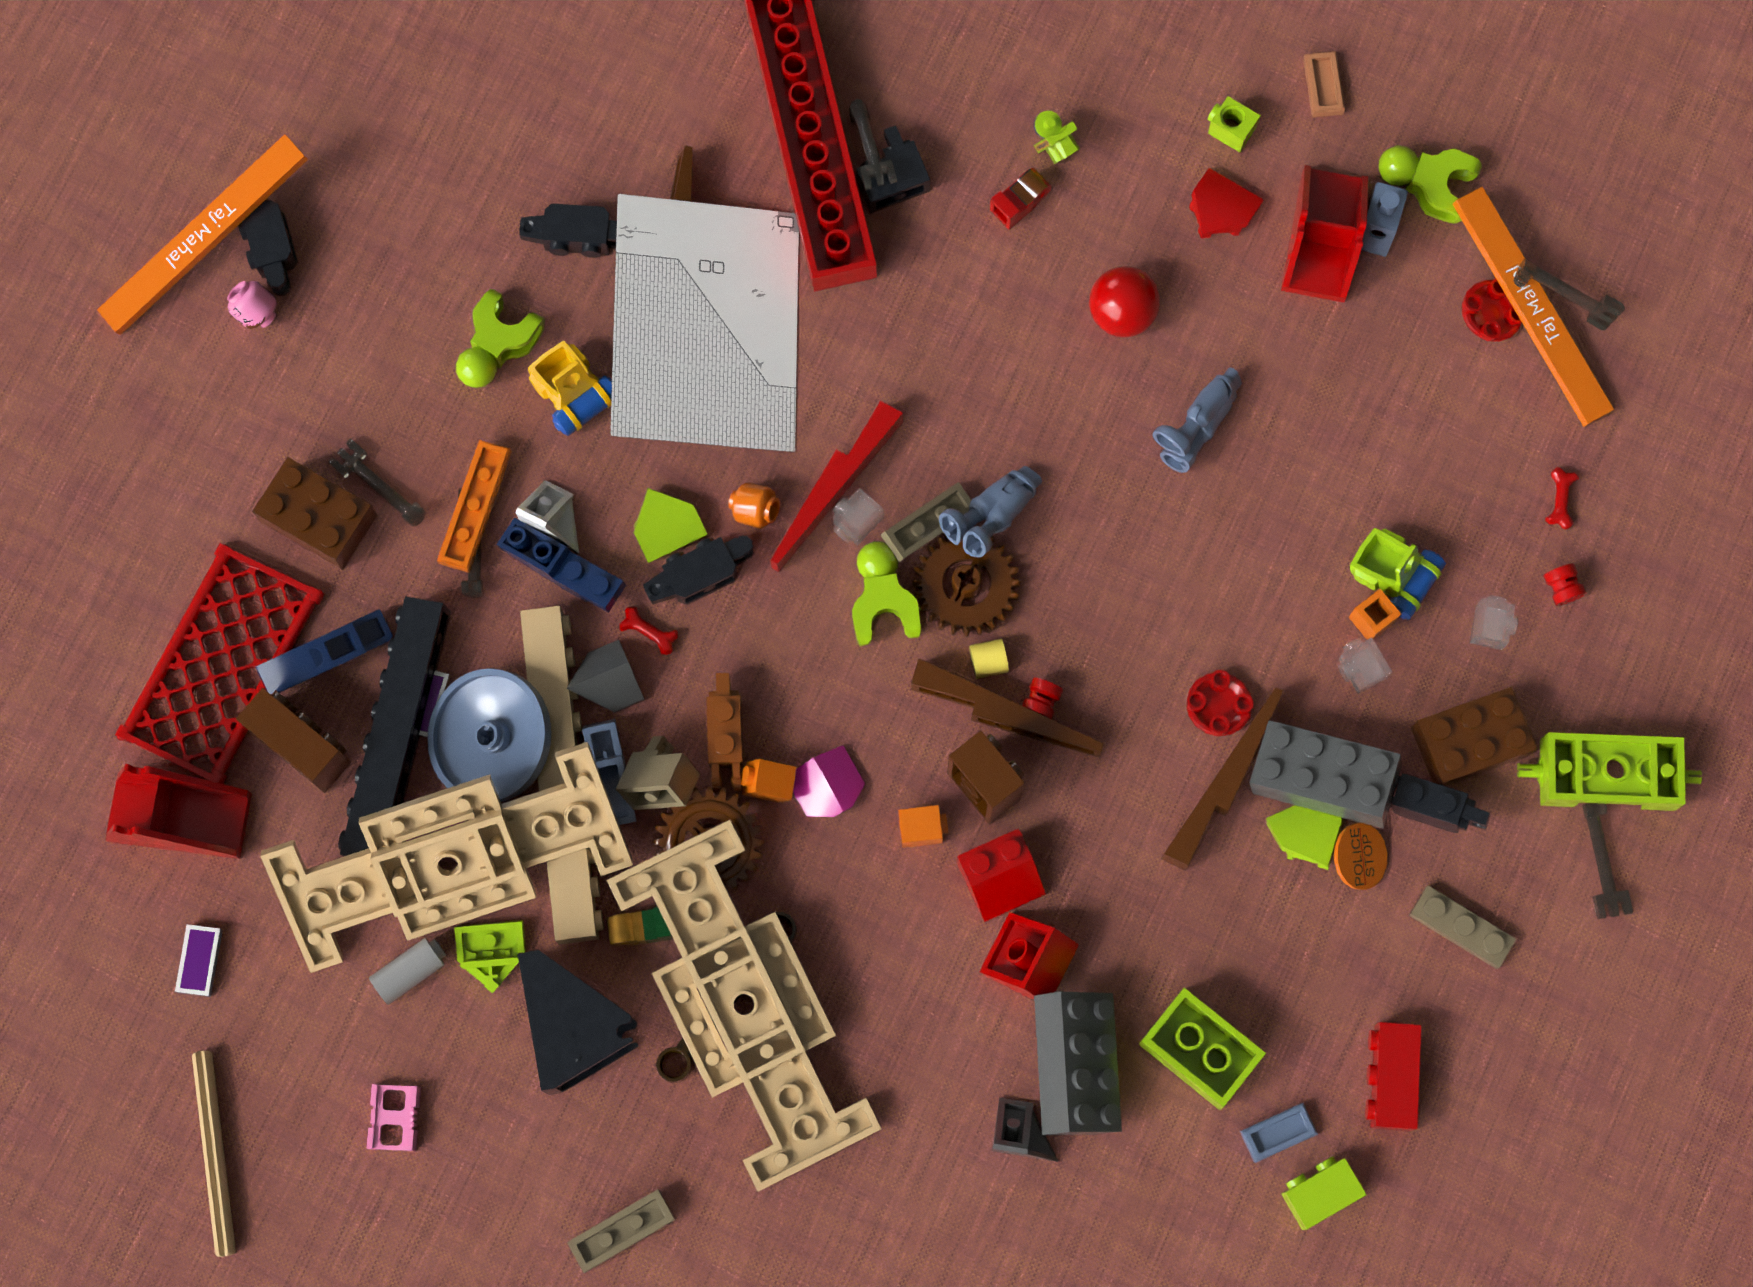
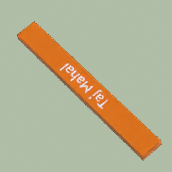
(202, 234)
(1533, 308)

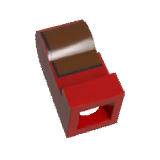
(1019, 198)

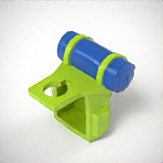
(1396, 569)

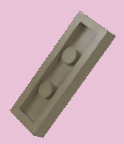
(924, 522)
(1462, 927)
(621, 1231)

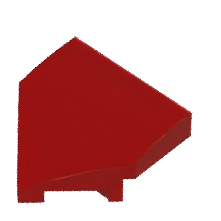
(1222, 205)

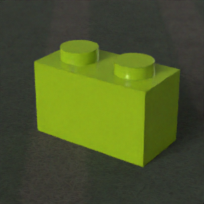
(1322, 1193)

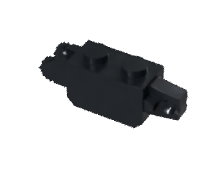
(571, 229)
(270, 245)
(699, 571)
(1436, 805)

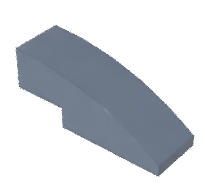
(609, 758)

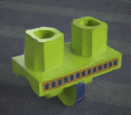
(1056, 139)

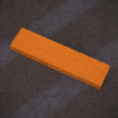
(474, 506)

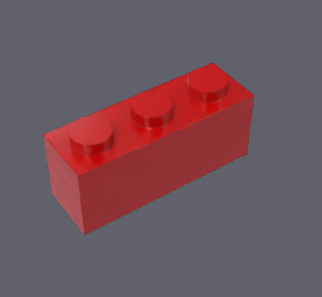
(1394, 1076)

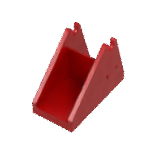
(1326, 234)
(177, 813)

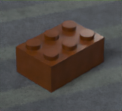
(315, 513)
(295, 738)
(1473, 738)
(986, 776)

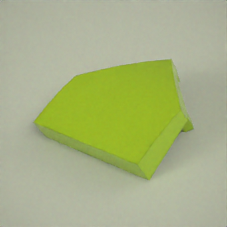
(666, 525)
(1306, 834)
(490, 950)

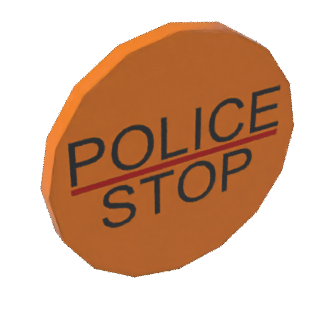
(1360, 856)

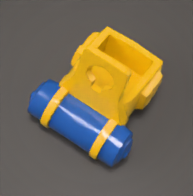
(568, 382)

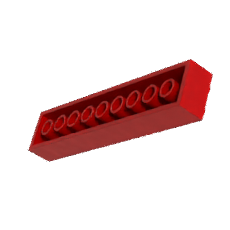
(811, 142)

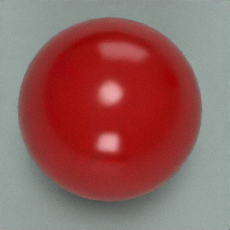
(1124, 301)

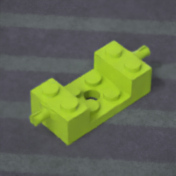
(1575, 770)

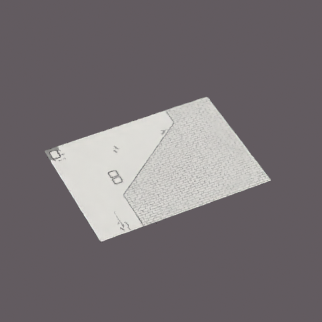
(705, 324)

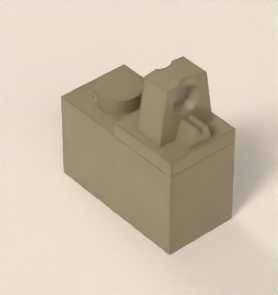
(657, 777)

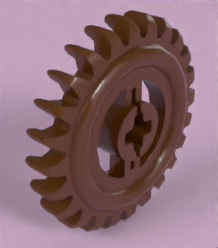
(949, 610)
(717, 807)

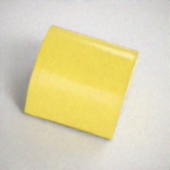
(989, 658)

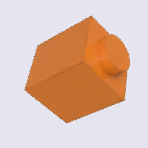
(1374, 615)
(768, 780)
(922, 826)

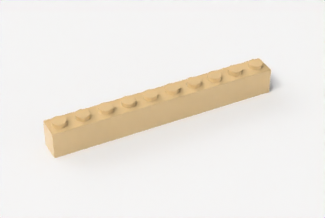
(548, 670)

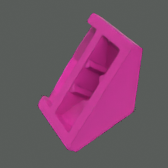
(827, 784)

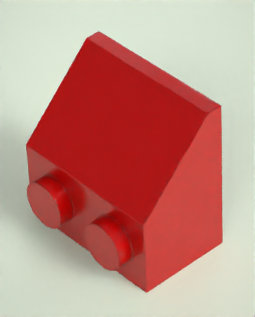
(1001, 875)
(1029, 956)

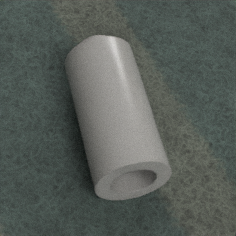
(408, 970)

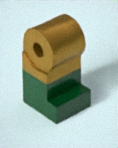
(638, 928)

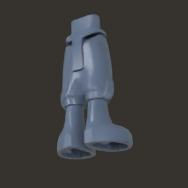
(1201, 422)
(997, 504)

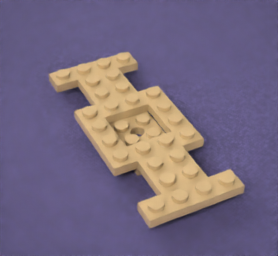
(489, 850)
(771, 1040)

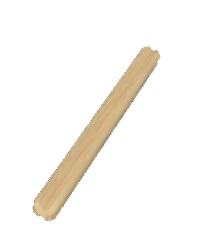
(213, 1154)

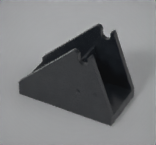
(570, 1024)

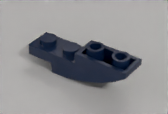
(561, 565)
(324, 652)

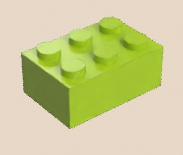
(1202, 1048)

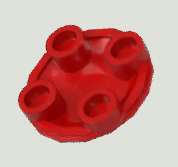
(1489, 312)
(1219, 703)

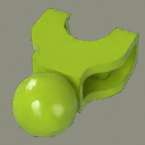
(1428, 177)
(495, 341)
(882, 593)

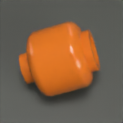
(754, 505)

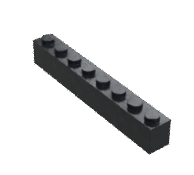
(397, 715)

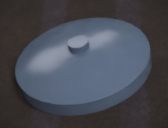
(492, 727)

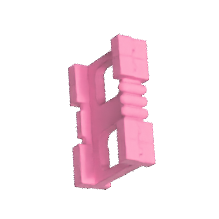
(405, 1117)

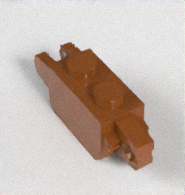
(725, 732)

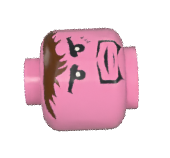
(252, 304)

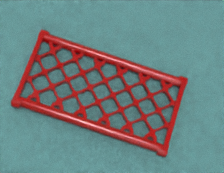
(223, 554)

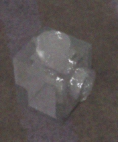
(856, 517)
(1493, 622)
(1363, 664)

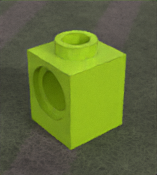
(1236, 136)

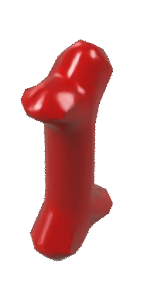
(1560, 513)
(661, 638)

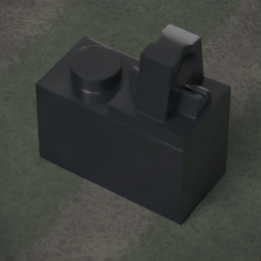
(909, 170)

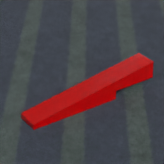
(837, 478)

